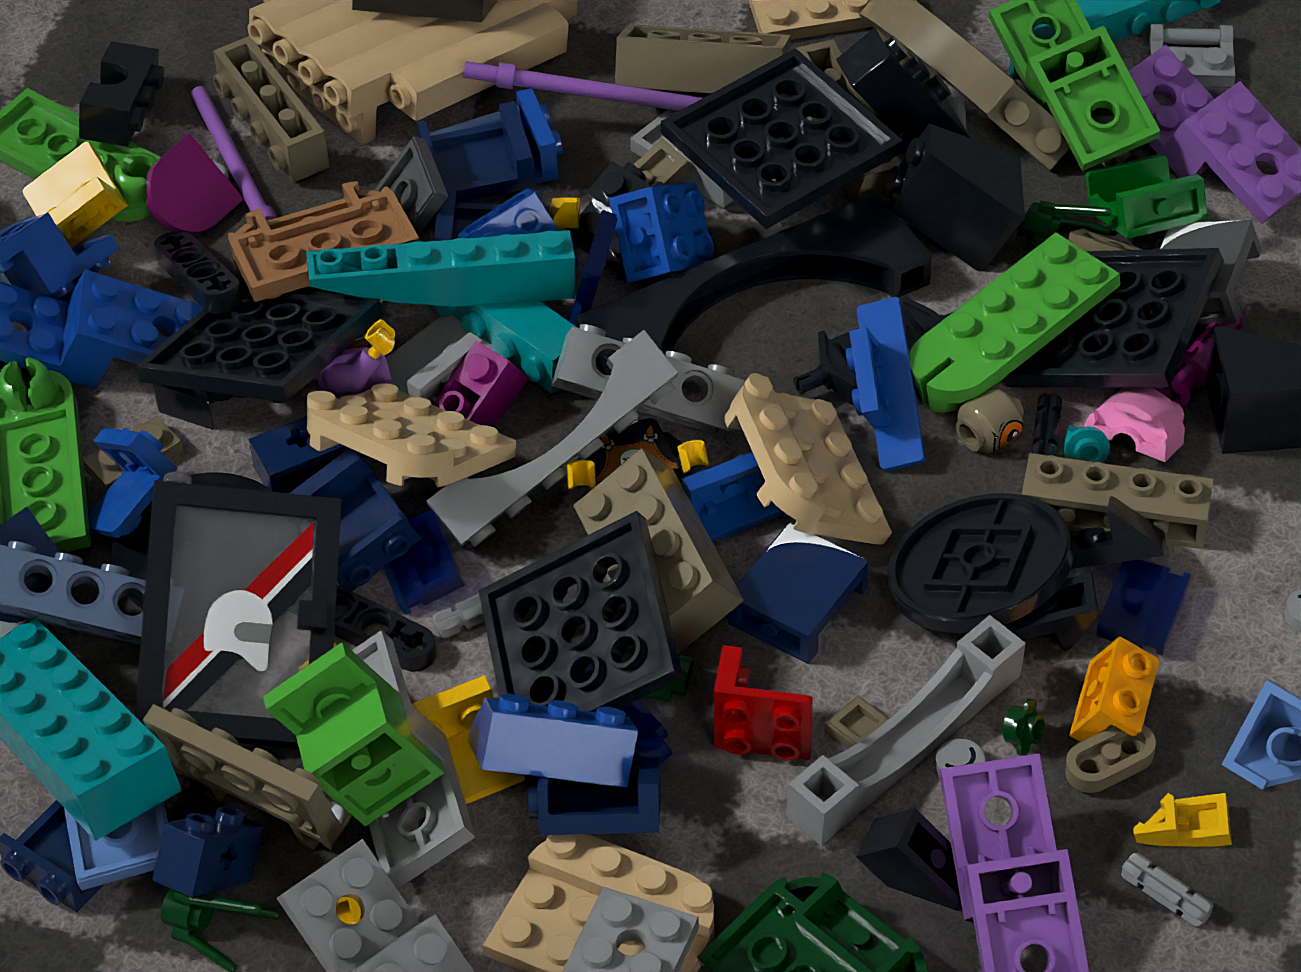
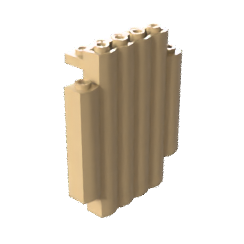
(361, 59)

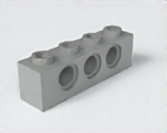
(579, 374)

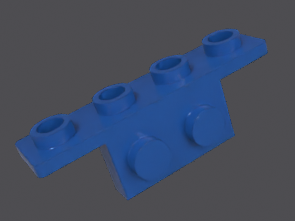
(886, 383)
(728, 498)

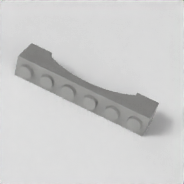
(472, 505)
(844, 785)

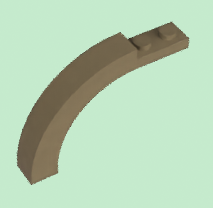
(970, 75)

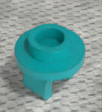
(1086, 444)

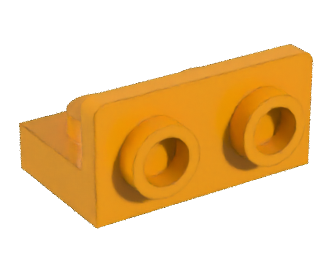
(1115, 691)

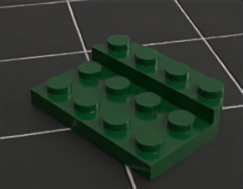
(810, 929)

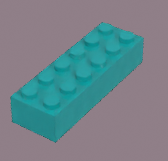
(78, 734)

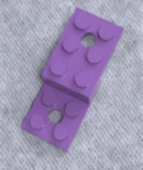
(1220, 135)
(1012, 873)

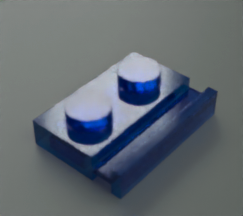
(426, 568)
(1143, 605)

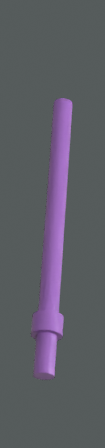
(508, 76)
(230, 153)

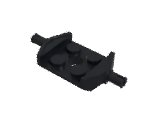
(833, 366)

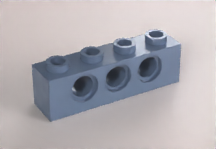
(57, 604)

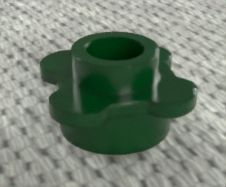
(1023, 726)

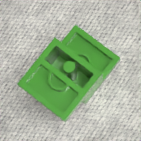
(353, 734)

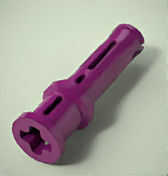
(1194, 365)

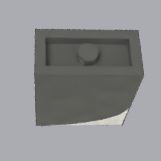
(1236, 243)

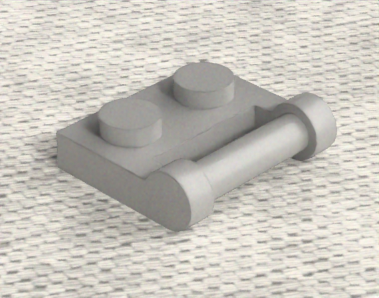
(1209, 65)

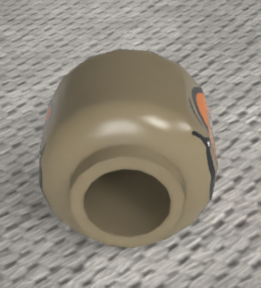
(990, 421)

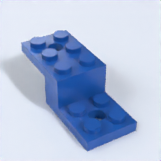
(95, 325)

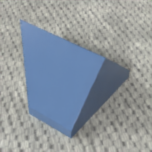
(1269, 740)

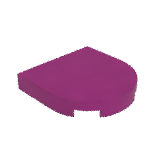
(189, 189)

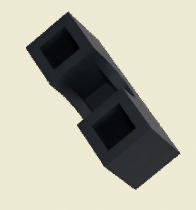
(126, 89)

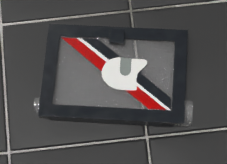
(234, 602)

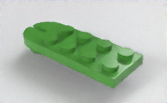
(41, 133)
(1008, 322)
(43, 454)

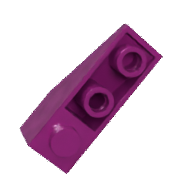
(482, 386)

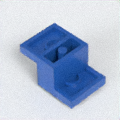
(42, 261)

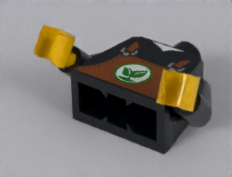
(623, 445)

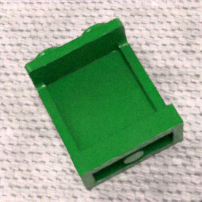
(1145, 196)

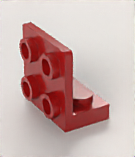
(758, 718)

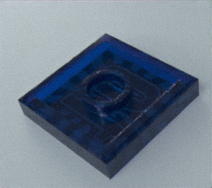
(594, 264)

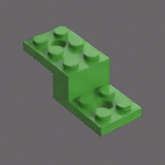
(1075, 76)

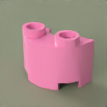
(1145, 416)

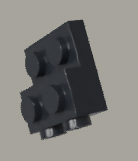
(611, 183)

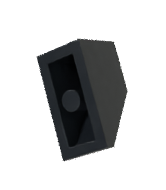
(912, 858)

